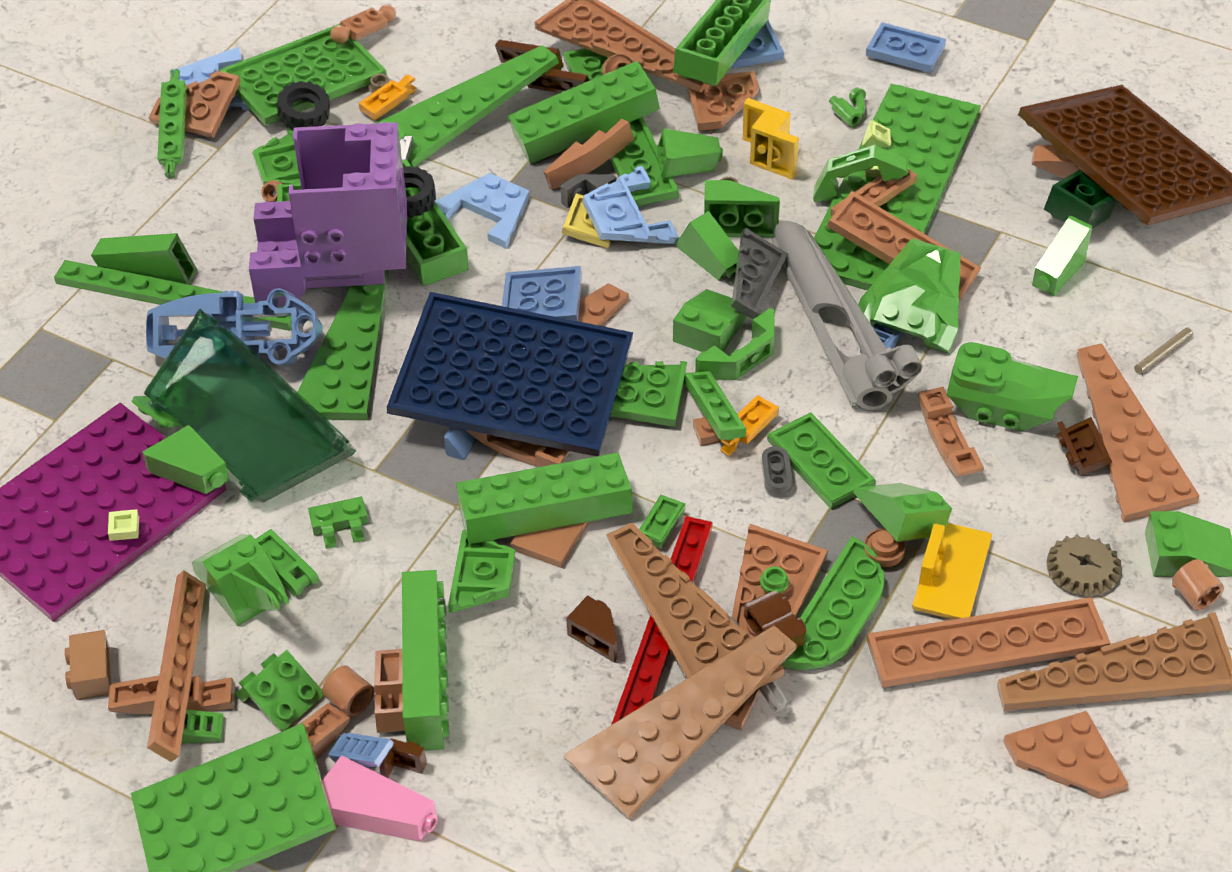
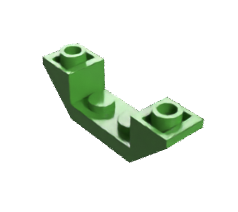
(890, 166)
(742, 360)

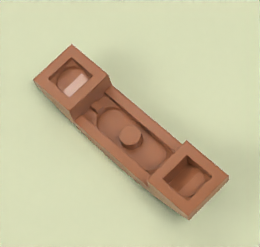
(947, 434)
(522, 451)

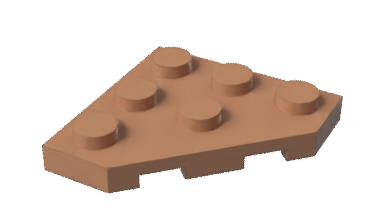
(722, 102)
(205, 103)
(1068, 753)

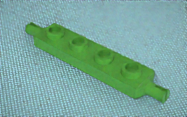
(172, 123)

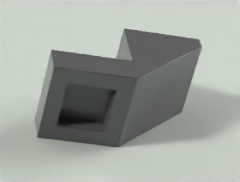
(582, 185)

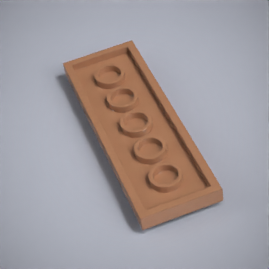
(886, 234)

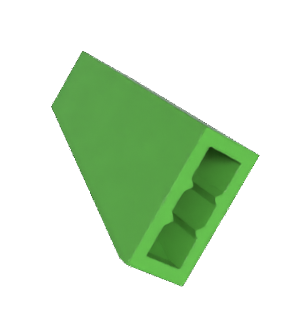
(147, 255)

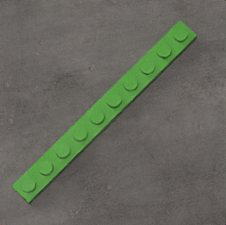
(141, 287)

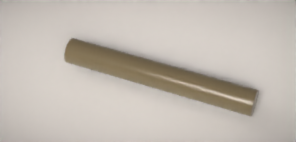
(1162, 351)

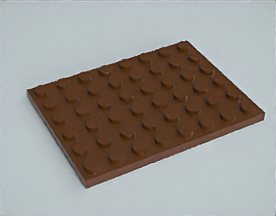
(1132, 153)

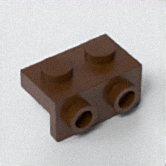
(1084, 445)

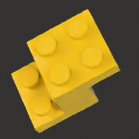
(770, 138)

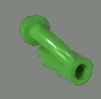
(847, 112)

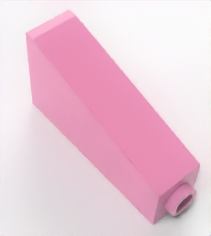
(375, 803)

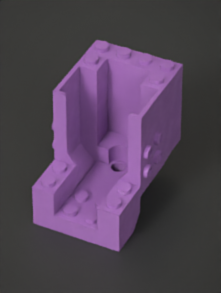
(344, 219)

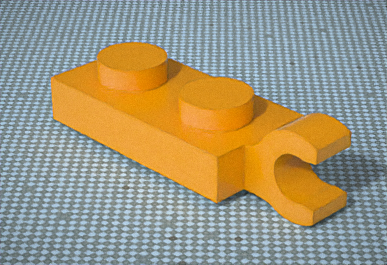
(387, 97)
(755, 417)

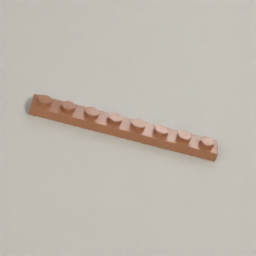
(176, 667)

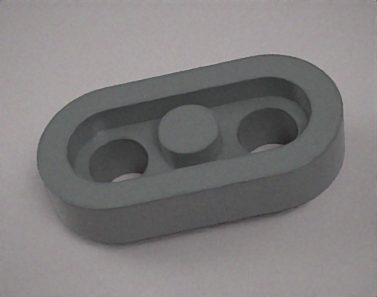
(776, 476)

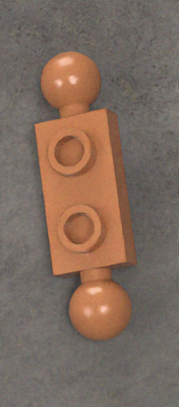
(363, 24)

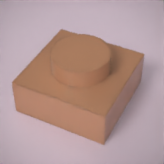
(704, 431)

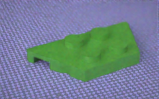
(277, 160)
(480, 574)

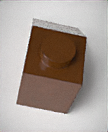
(593, 626)

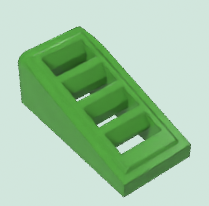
(194, 717)

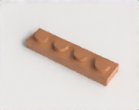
(881, 191)

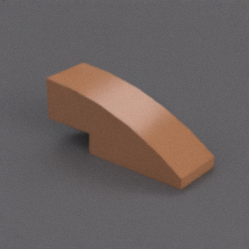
(1051, 160)
(388, 691)

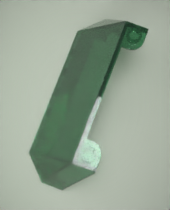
(244, 411)

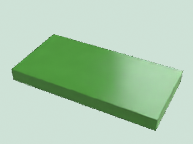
(821, 460)

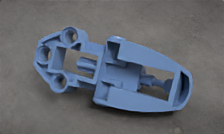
(238, 318)

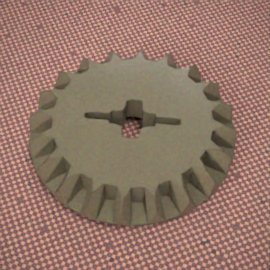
(1093, 579)

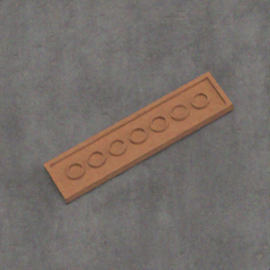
(987, 642)

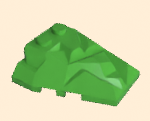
(918, 294)

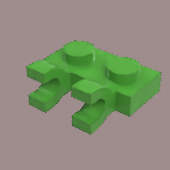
(338, 516)

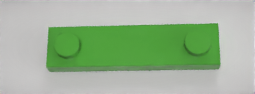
(715, 405)

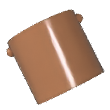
(1197, 584)
(348, 691)

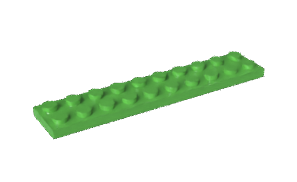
(641, 150)

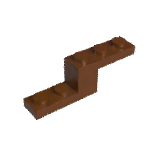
(554, 79)

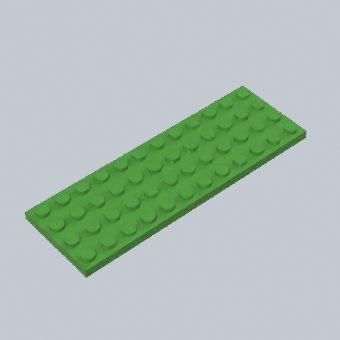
(931, 136)

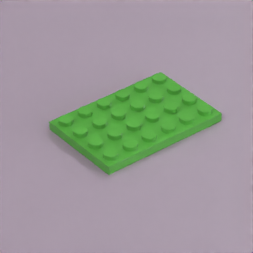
(311, 59)
(235, 807)

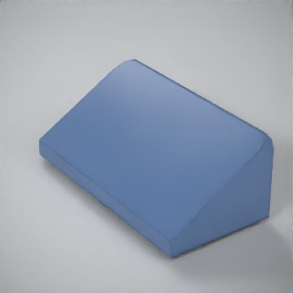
(458, 443)

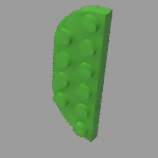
(839, 608)

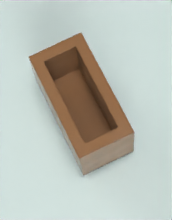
(89, 664)

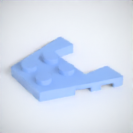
(203, 68)
(493, 199)
(618, 216)

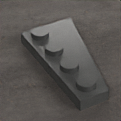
(755, 272)

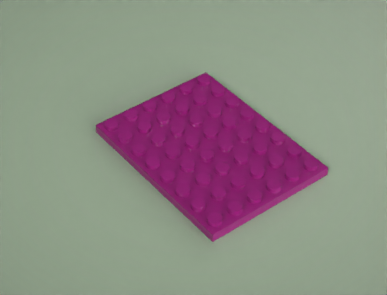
(60, 506)

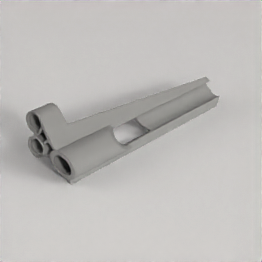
(867, 377)

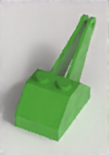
(241, 578)

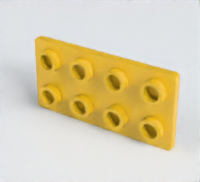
(951, 571)

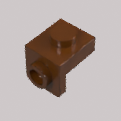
(404, 755)

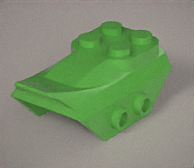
(1004, 390)

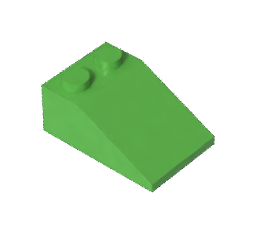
(741, 207)
(707, 322)
(905, 509)
(1180, 538)

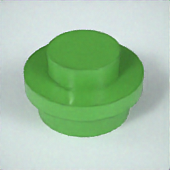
(774, 579)

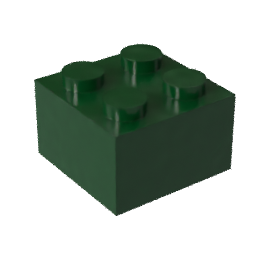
(1080, 198)

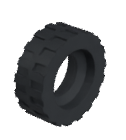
(303, 92)
(425, 199)

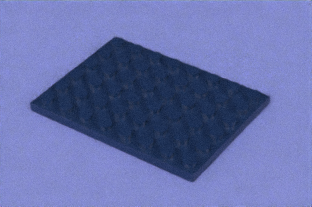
(511, 374)

